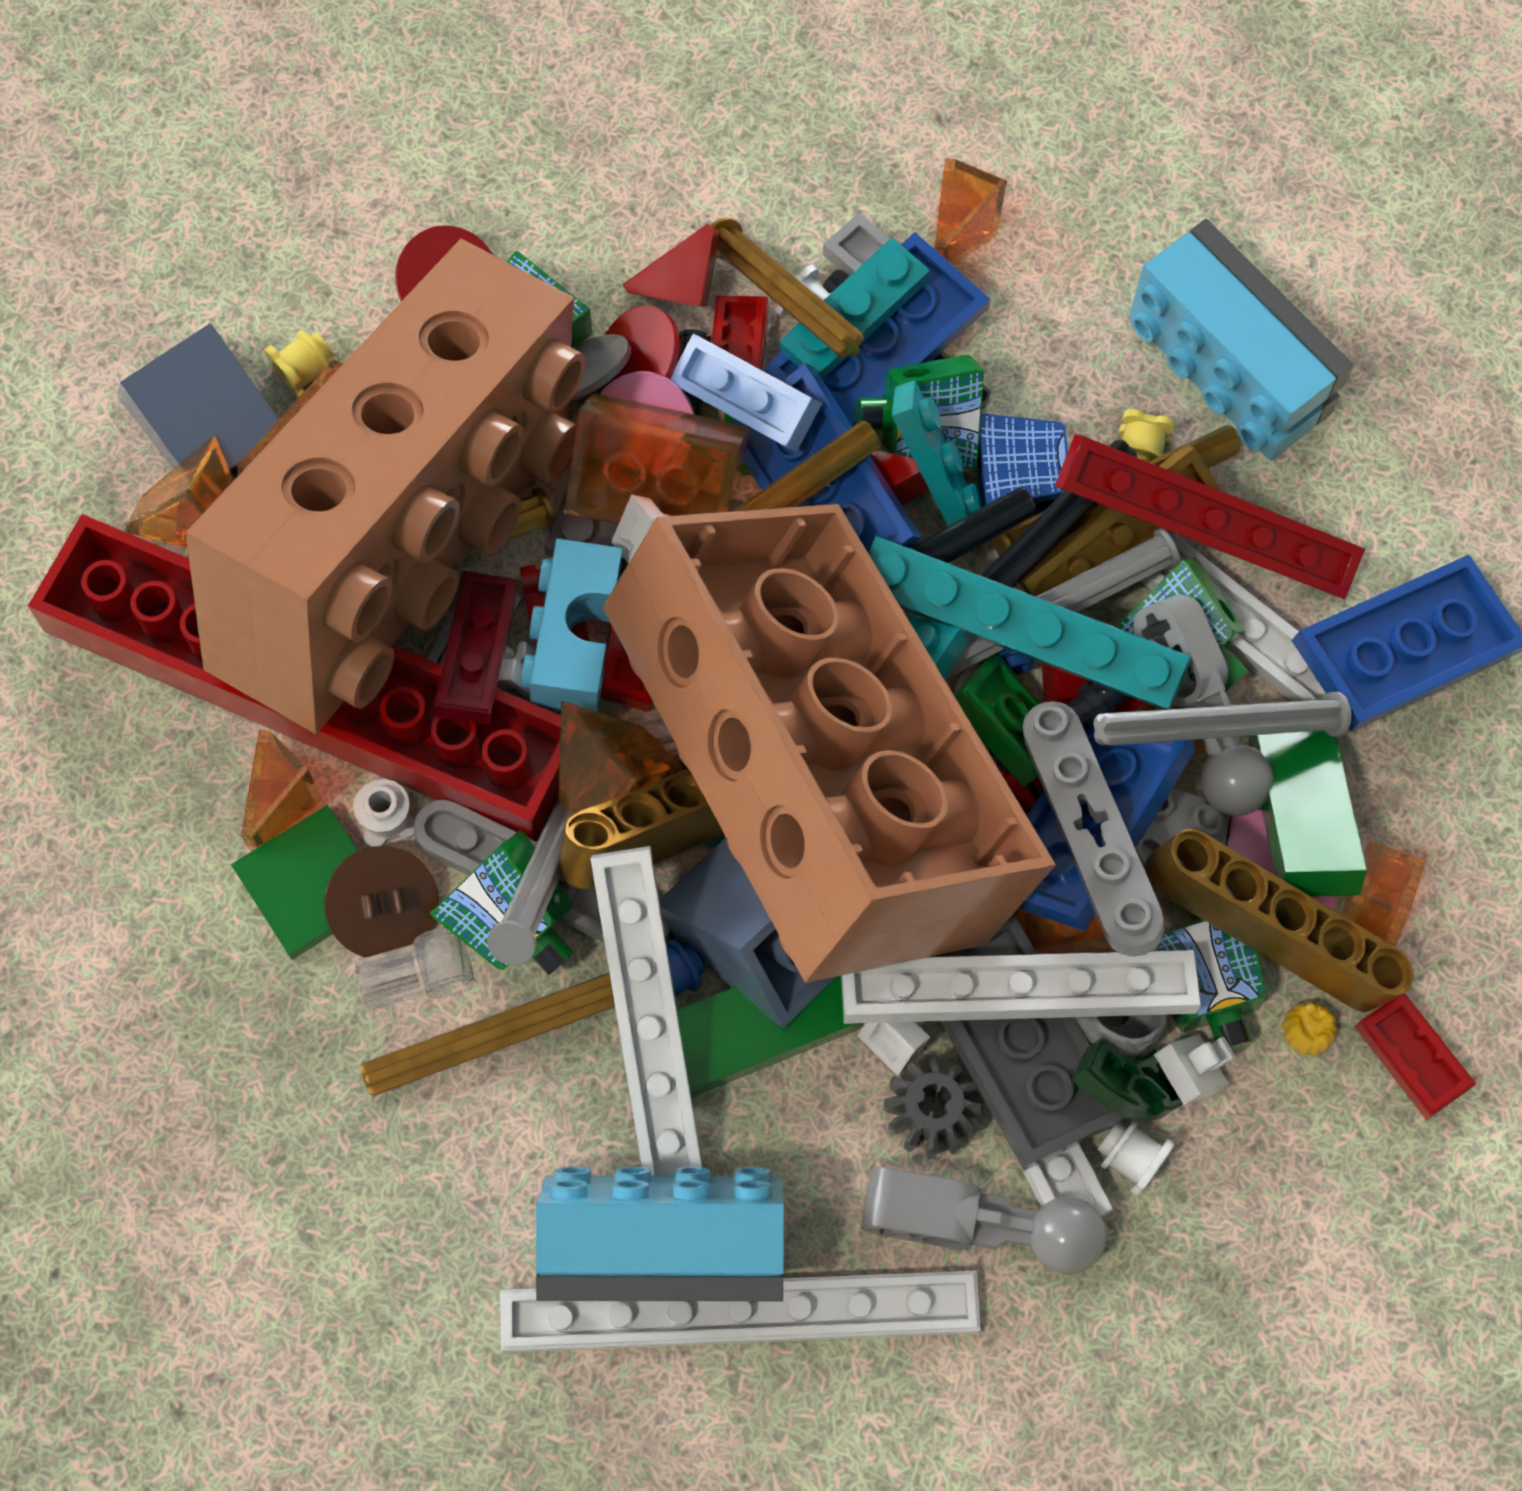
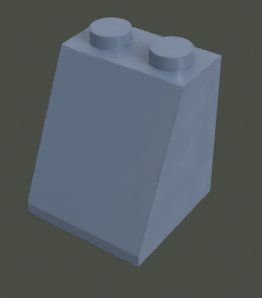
(196, 394)
(734, 937)

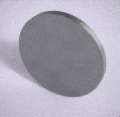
(604, 360)

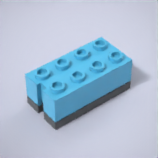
(1238, 340)
(660, 1236)

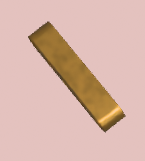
(663, 815)
(1359, 965)

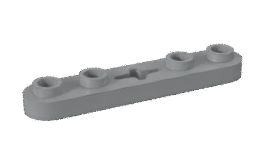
(467, 838)
(1110, 873)

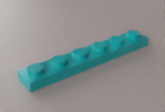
(1031, 626)

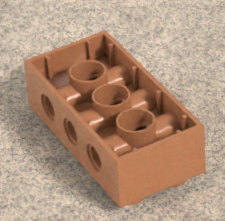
(386, 488)
(824, 738)

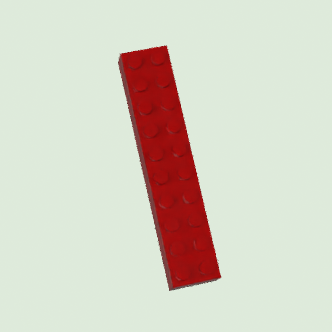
(140, 612)

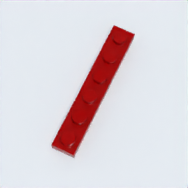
(1209, 516)

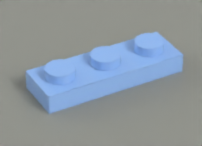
(745, 392)

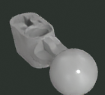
(1235, 774)
(955, 1215)

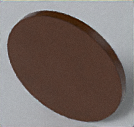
(380, 900)

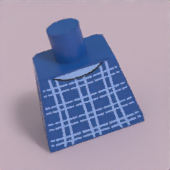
(1020, 454)

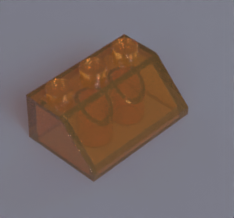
(652, 452)

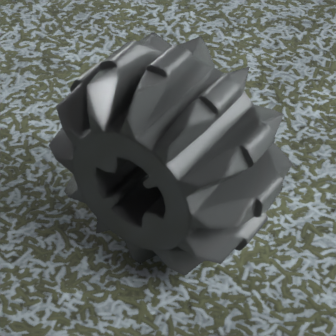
(910, 1101)

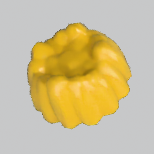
(1309, 1028)

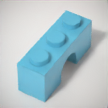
(576, 589)

